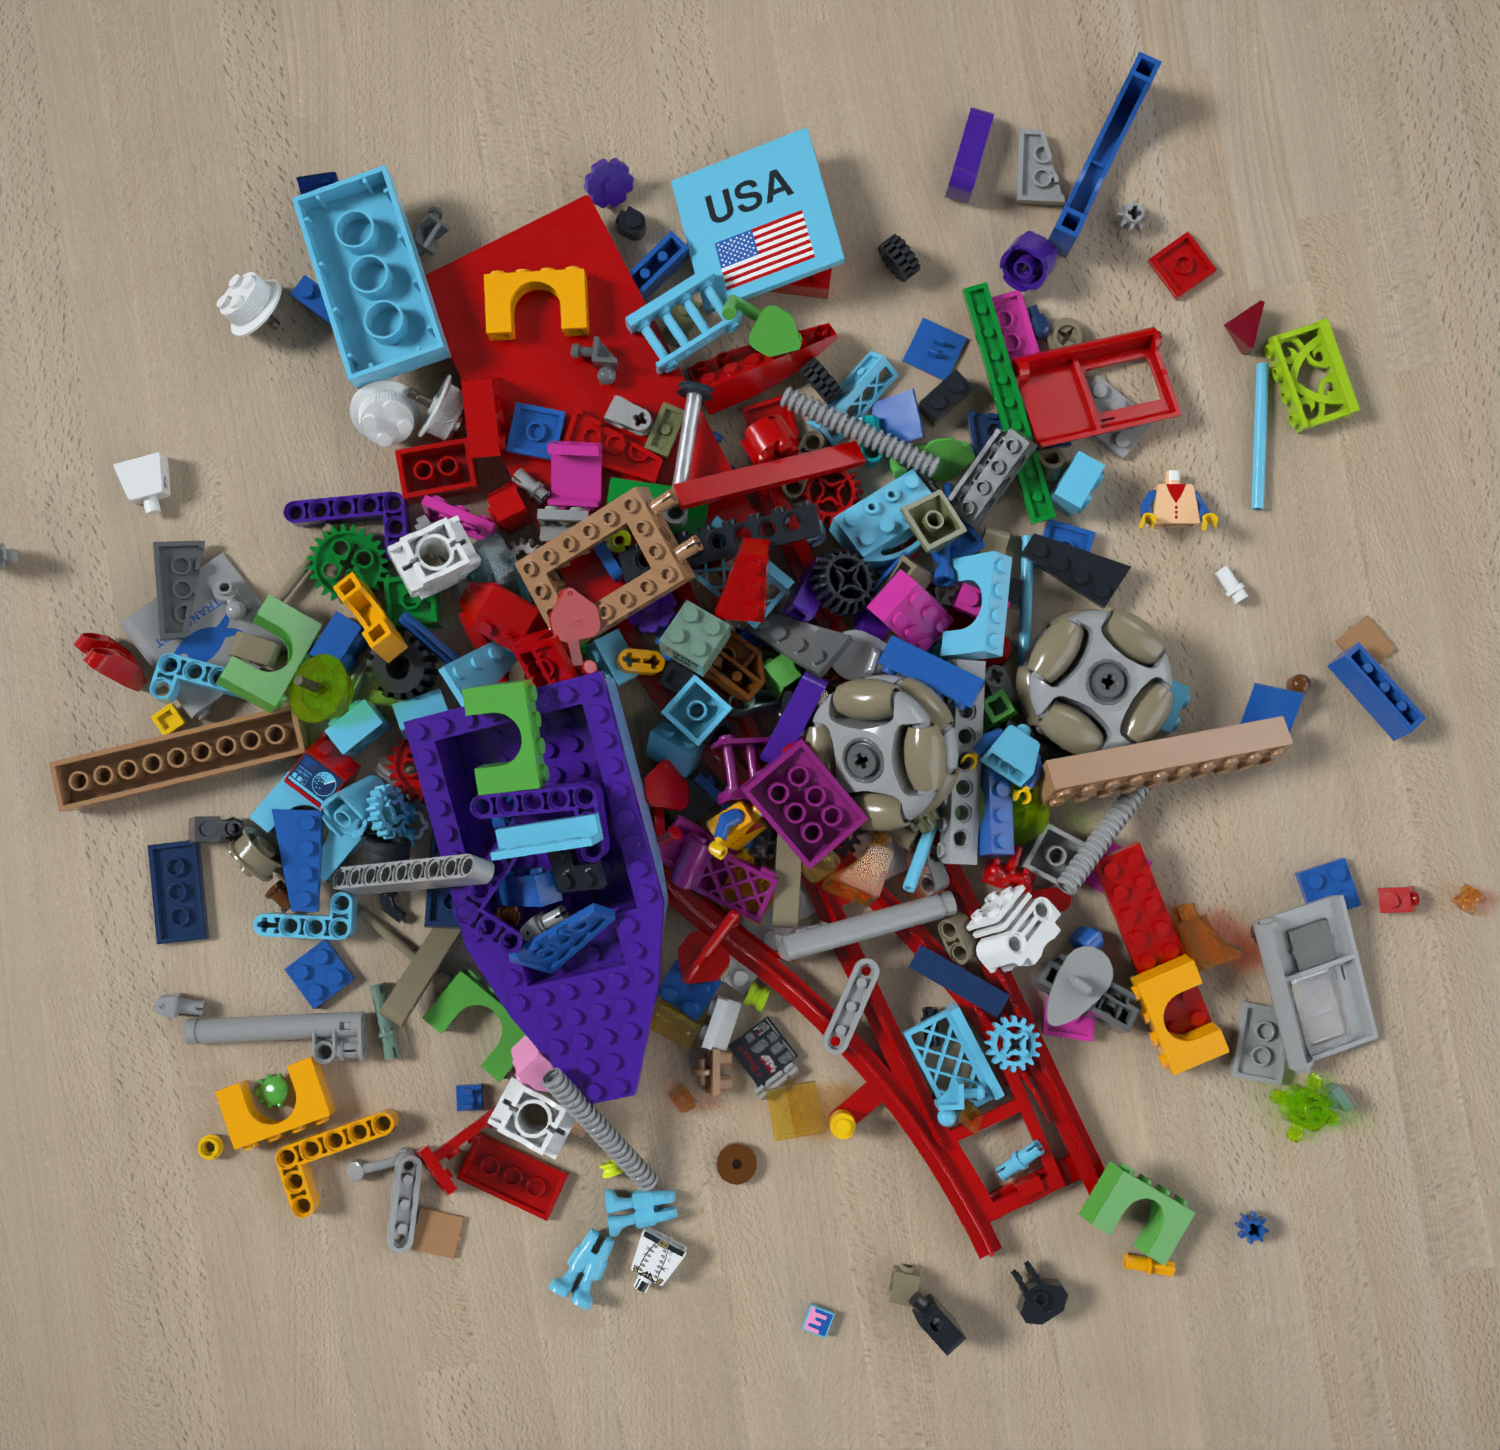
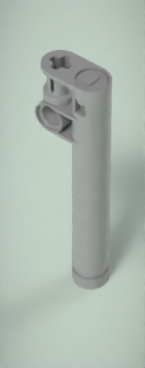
(824, 936)
(338, 1030)

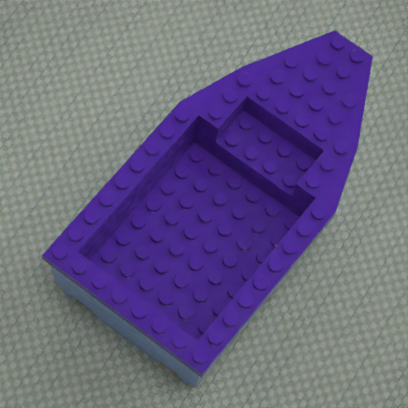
(601, 1002)

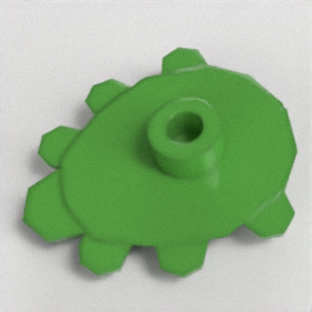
(272, 1090)

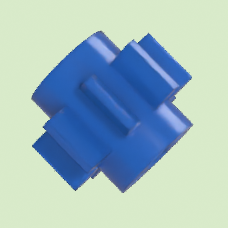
(1244, 1225)

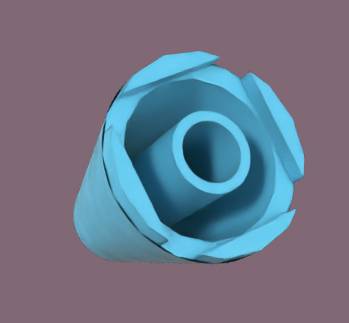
(346, 809)

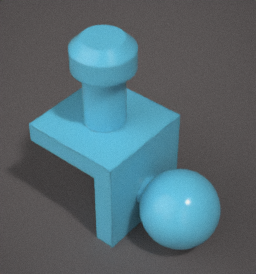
(954, 1100)

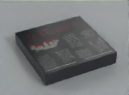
(763, 1051)

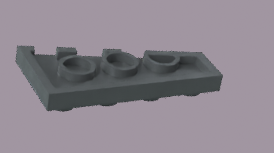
(176, 584)
(802, 642)

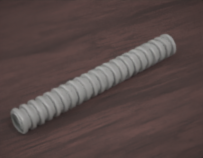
(859, 431)
(1100, 840)
(599, 1129)

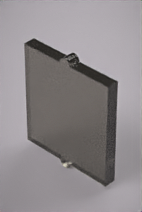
(1311, 944)

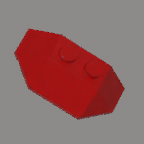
(499, 613)

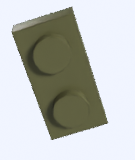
(683, 320)
(665, 430)

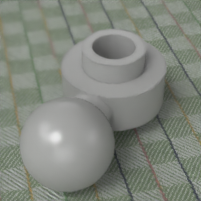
(235, 609)

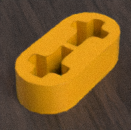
(640, 667)

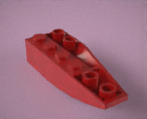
(747, 372)

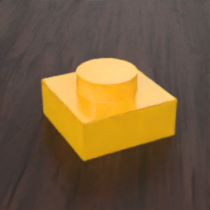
(168, 719)

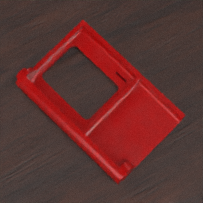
(1060, 398)

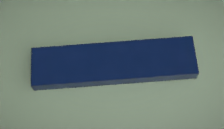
(958, 980)

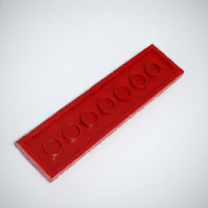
(1147, 928)

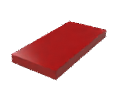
(513, 1176)

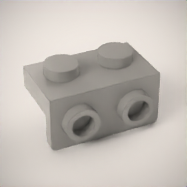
(556, 521)

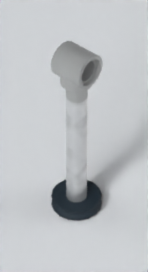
(694, 394)

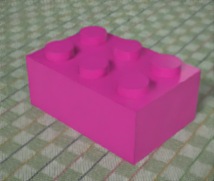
(910, 611)

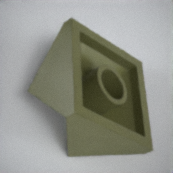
(933, 521)

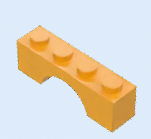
(378, 628)

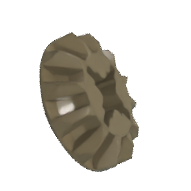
(1063, 327)

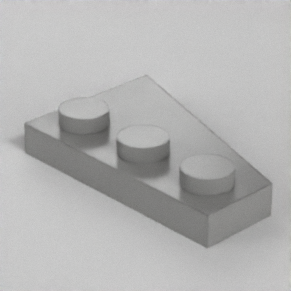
(1035, 171)

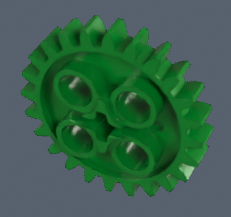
(326, 554)

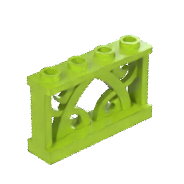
(1331, 360)

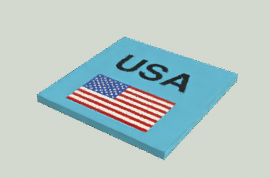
(759, 218)

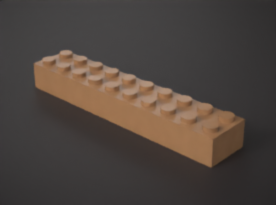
(178, 758)
(1162, 761)

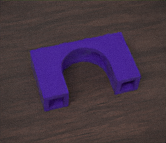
(803, 606)

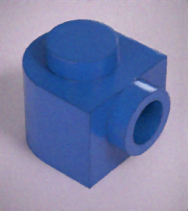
(1086, 937)

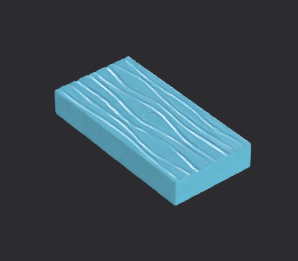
(371, 277)

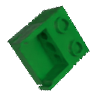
(399, 601)

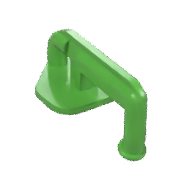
(774, 327)
(953, 458)

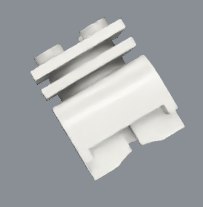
(441, 538)
(1013, 928)
(512, 1121)

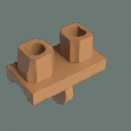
(709, 1071)

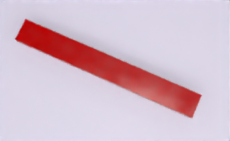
(768, 475)

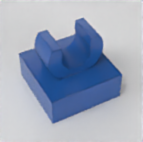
(469, 1097)

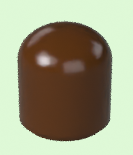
(1299, 683)

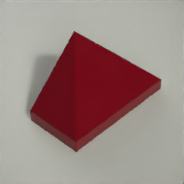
(1245, 326)

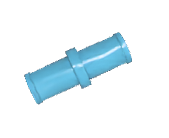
(1020, 1160)

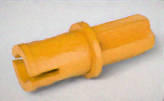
(1148, 1265)

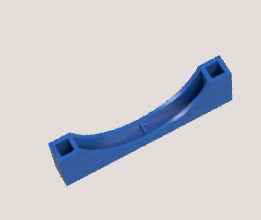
(1103, 153)

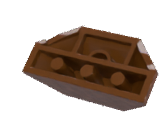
(738, 669)

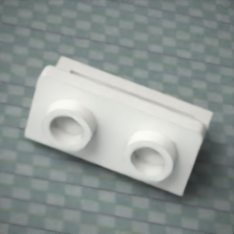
(721, 1025)

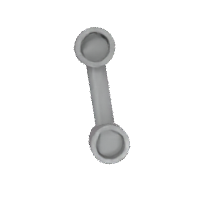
(358, 1168)

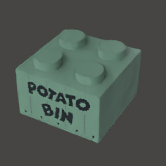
(695, 638)

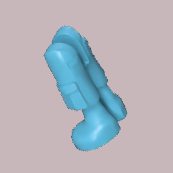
(645, 1208)
(583, 1261)

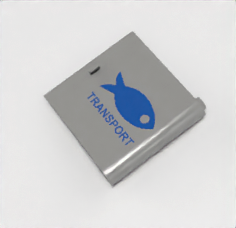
(208, 634)

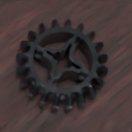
(851, 575)

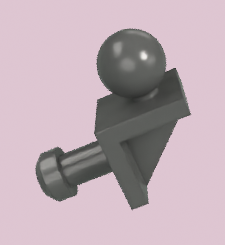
(429, 231)
(601, 359)

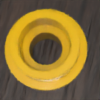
(203, 1149)

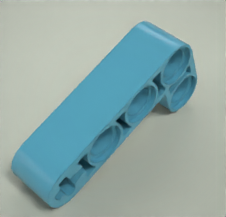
(183, 675)
(305, 921)

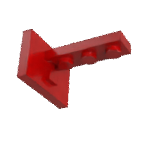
(449, 1150)

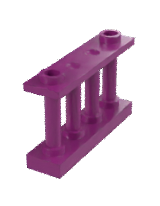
(727, 744)

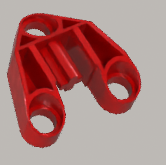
(111, 660)

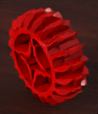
(846, 480)

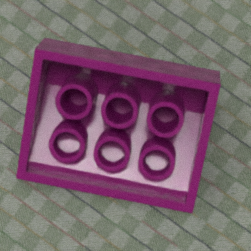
(804, 803)

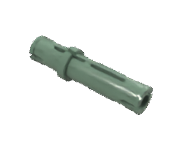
(386, 1026)

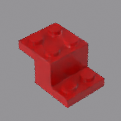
(543, 658)

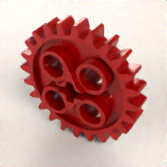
(400, 763)

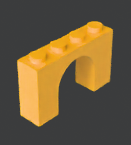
(505, 290)
(1153, 991)
(249, 1126)

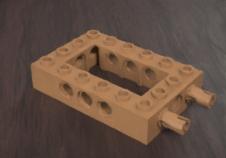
(644, 517)

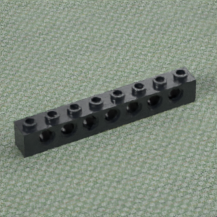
(810, 527)

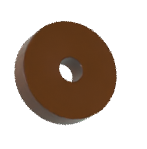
(733, 1174)

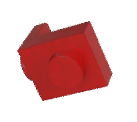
(1398, 899)

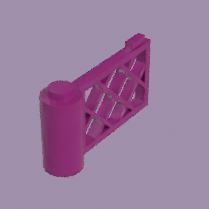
(692, 868)

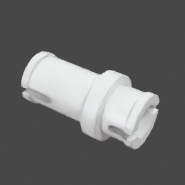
(1231, 585)

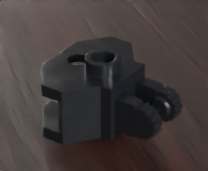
(1039, 1297)

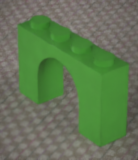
(268, 688)
(516, 701)
(467, 991)
(1118, 1190)

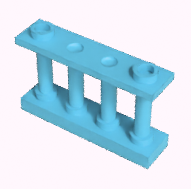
(682, 296)

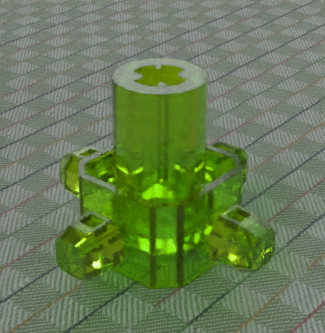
(1304, 1107)

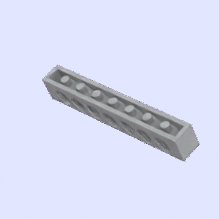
(969, 797)

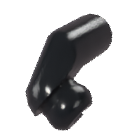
(390, 908)

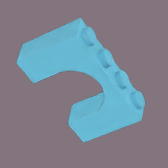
(986, 634)
(335, 850)

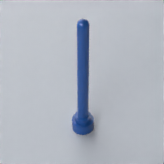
(944, 574)

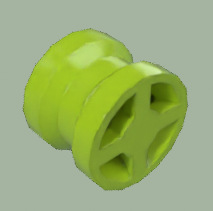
(756, 996)

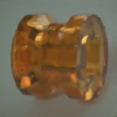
(1468, 899)

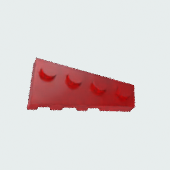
(617, 451)

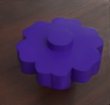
(609, 182)
(655, 615)

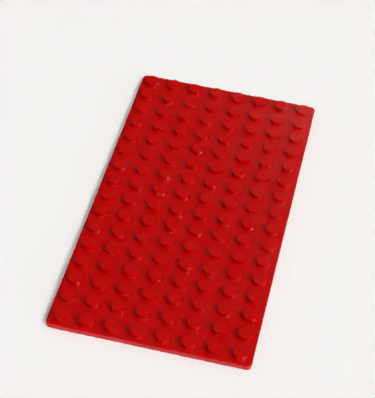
(539, 363)

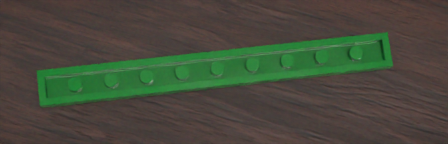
(1007, 397)

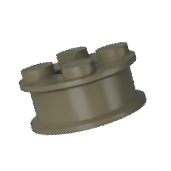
(255, 854)

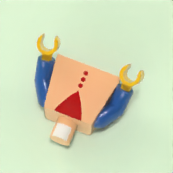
(1175, 506)

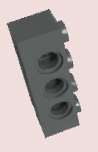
(997, 468)
(1109, 1011)

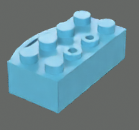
(877, 522)

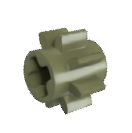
(924, 823)

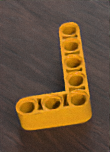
(326, 1147)

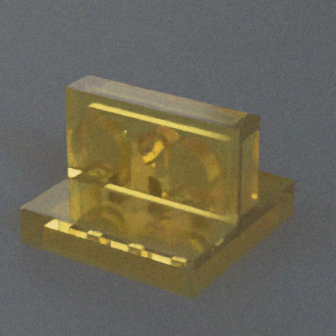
(675, 1024)
(794, 1110)

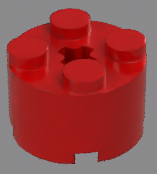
(769, 440)

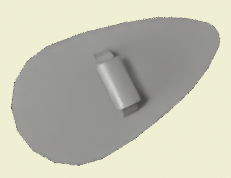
(861, 656)
(1078, 984)

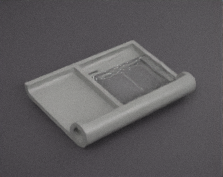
(1323, 1005)

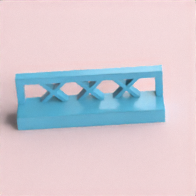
(862, 376)
(548, 836)

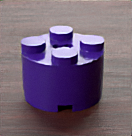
(1028, 261)

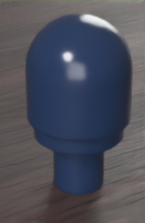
(1039, 323)

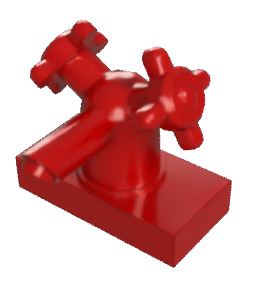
(1006, 875)

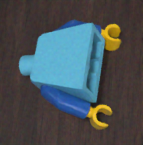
(1011, 755)

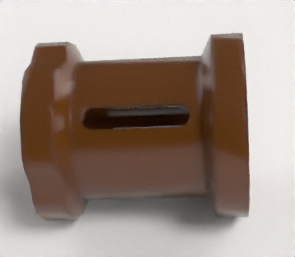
(279, 894)

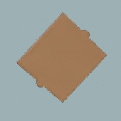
(1369, 637)
(437, 1232)

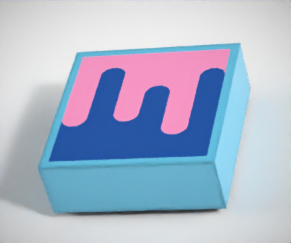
(818, 1320)

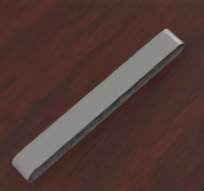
(413, 874)

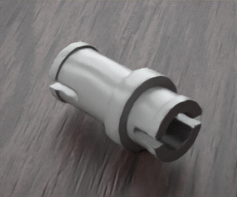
(534, 489)

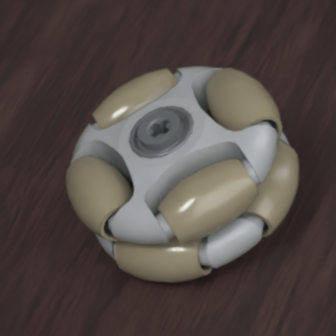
(1098, 669)
(887, 747)

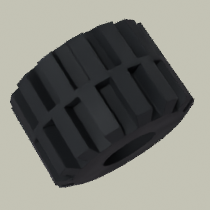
(404, 685)

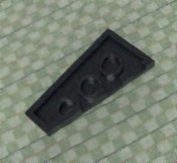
(1078, 569)

